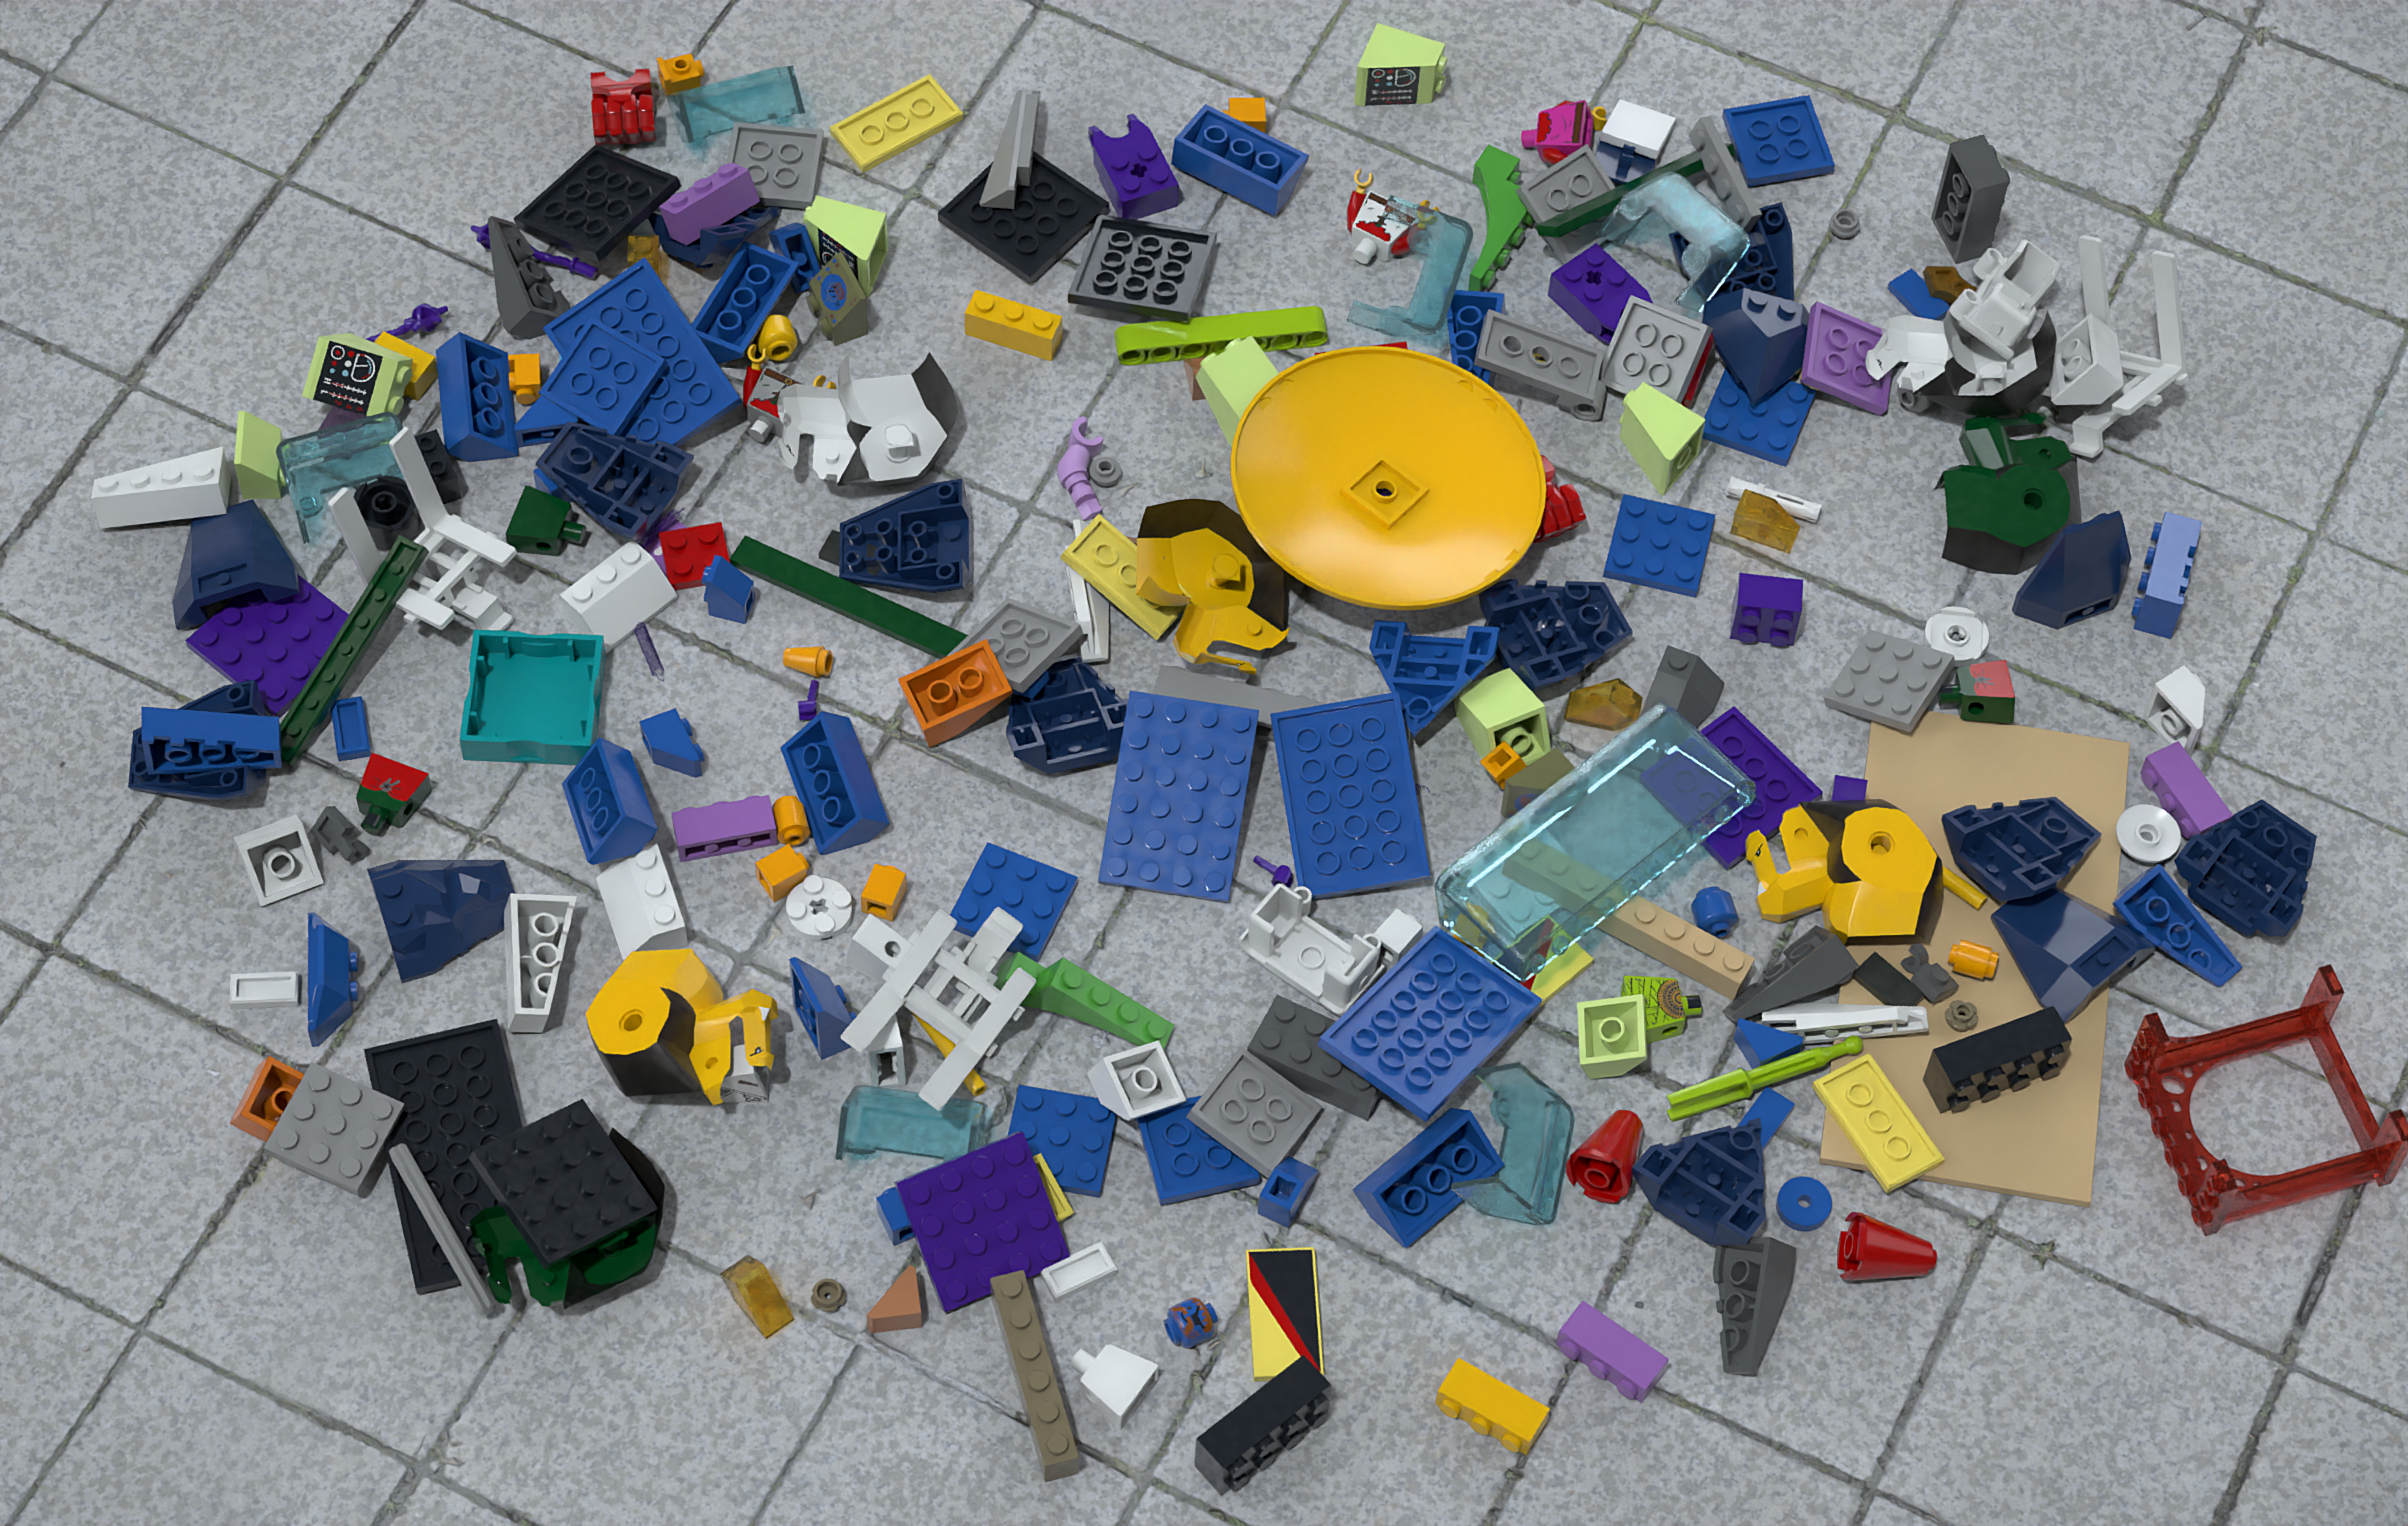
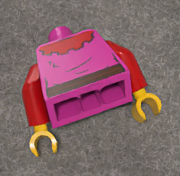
(1564, 130)

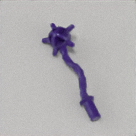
(574, 265)
(423, 317)

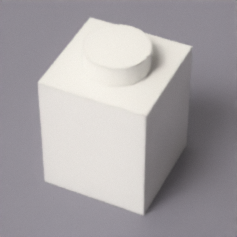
(1398, 936)

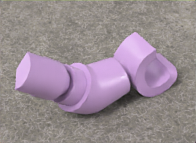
(1073, 469)

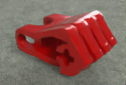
(622, 109)
(1562, 507)

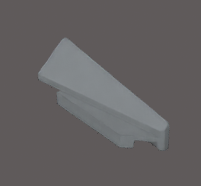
(1015, 152)

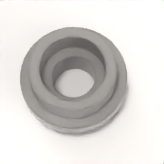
(1845, 217)
(1105, 478)

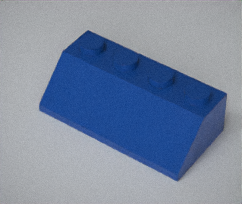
(1238, 159)
(742, 301)
(475, 400)
(834, 783)
(609, 803)
(1416, 1182)

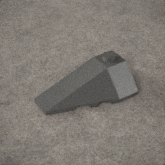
(521, 286)
(1686, 685)
(1810, 965)
(1751, 1293)

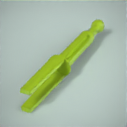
(1741, 1083)

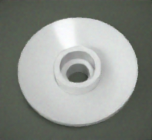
(2150, 823)

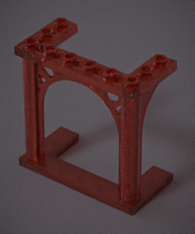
(2214, 1191)

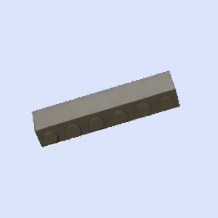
(1034, 1376)

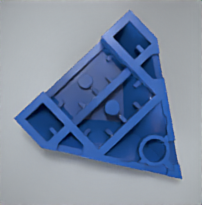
(1428, 668)

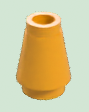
(809, 660)

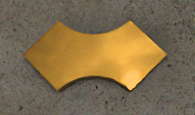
(1945, 282)

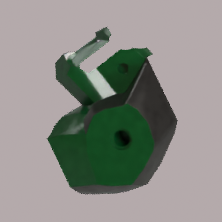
(2009, 498)
(586, 1273)

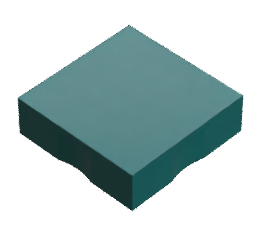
(532, 697)

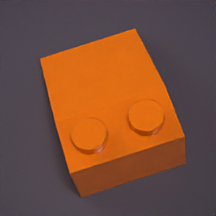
(955, 691)
(266, 1098)

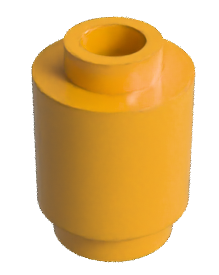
(790, 820)
(1973, 959)

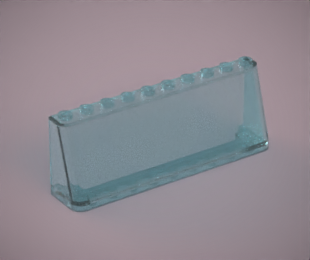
(1590, 842)

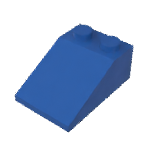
(820, 1008)

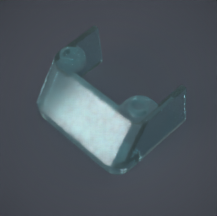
(743, 99)
(1713, 236)
(1446, 245)
(335, 460)
(906, 1124)
(1532, 1148)

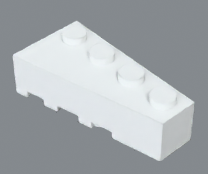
(164, 491)
(534, 950)

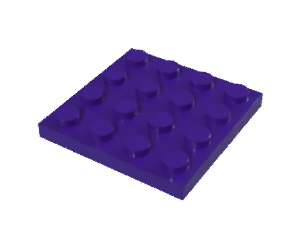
(270, 641)
(1777, 782)
(981, 1219)

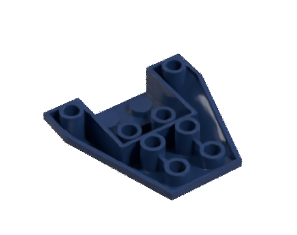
(1767, 262)
(919, 540)
(229, 558)
(2077, 574)
(210, 785)
(2066, 947)

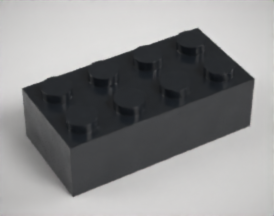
(1997, 1060)
(1263, 1426)

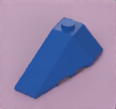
(2168, 919)

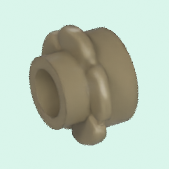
(1958, 1022)
(824, 1287)

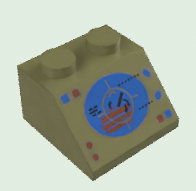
(838, 302)
(1533, 781)

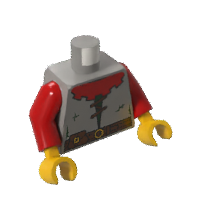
(762, 392)

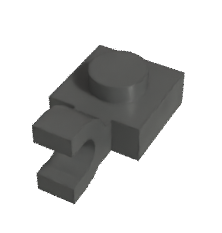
(334, 834)
(1930, 979)

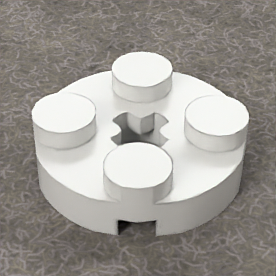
(1962, 621)
(823, 925)

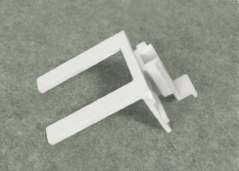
(2149, 373)
(456, 589)
(967, 972)

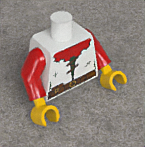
(1370, 231)

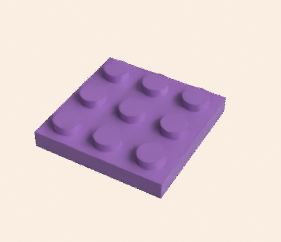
(1837, 357)

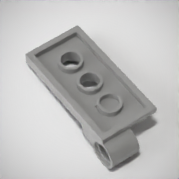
(1568, 368)

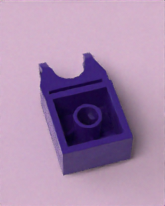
(1134, 171)
(1594, 291)

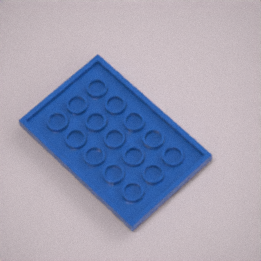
(692, 386)
(1178, 796)
(1350, 796)
(1430, 1023)

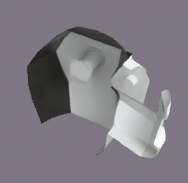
(1962, 369)
(870, 427)

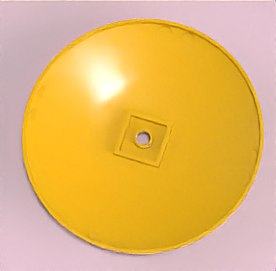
(1401, 421)

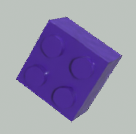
(1766, 609)

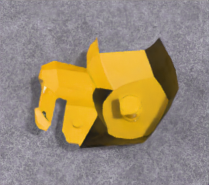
(1223, 568)
(1854, 862)
(667, 1026)

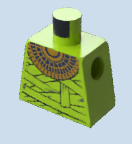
(1663, 1005)

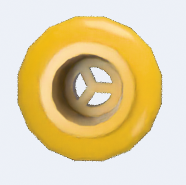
(777, 337)

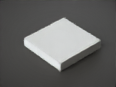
(1638, 128)

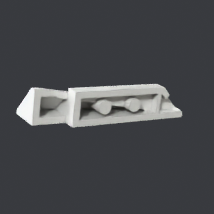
(1089, 610)
(1837, 1021)

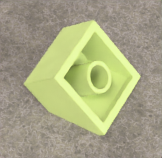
(257, 458)
(1611, 1035)

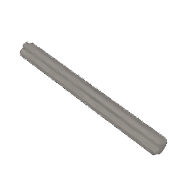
(442, 1229)

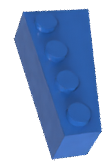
(1465, 326)

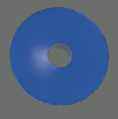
(1800, 1217)

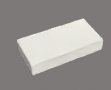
(264, 990)
(1078, 1272)

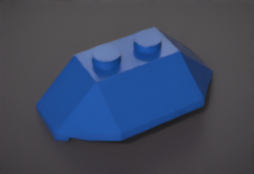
(329, 979)

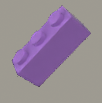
(709, 202)
(2184, 790)
(724, 828)
(1611, 1352)

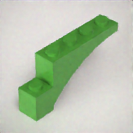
(1506, 215)
(1080, 995)

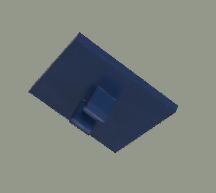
(1623, 163)

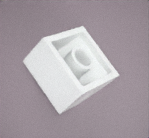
(2177, 708)
(278, 860)
(1136, 1082)

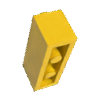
(1013, 325)
(1492, 1407)

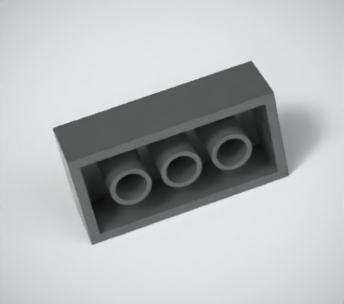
(1970, 198)
(1289, 1046)

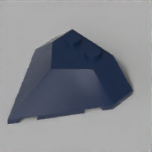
(714, 242)
(1758, 338)
(1708, 1183)

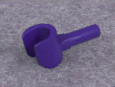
(807, 708)
(1281, 874)

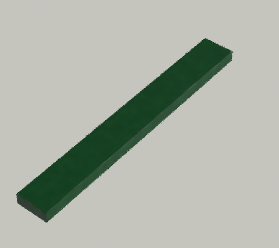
(1605, 203)
(845, 598)
(349, 647)

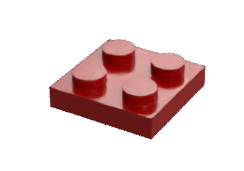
(690, 551)

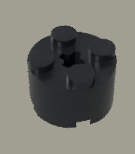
(388, 510)

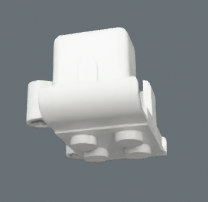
(2006, 296)
(1309, 954)

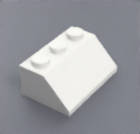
(2086, 364)
(618, 595)
(642, 903)

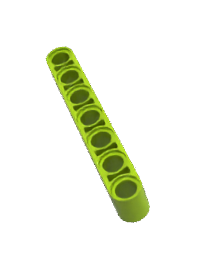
(1211, 334)

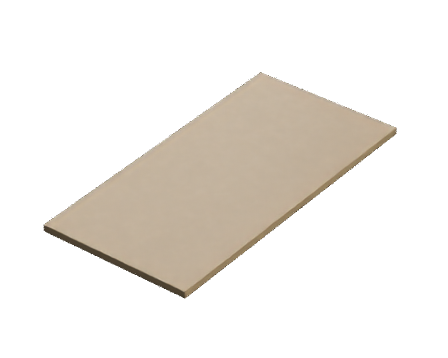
(2045, 1134)

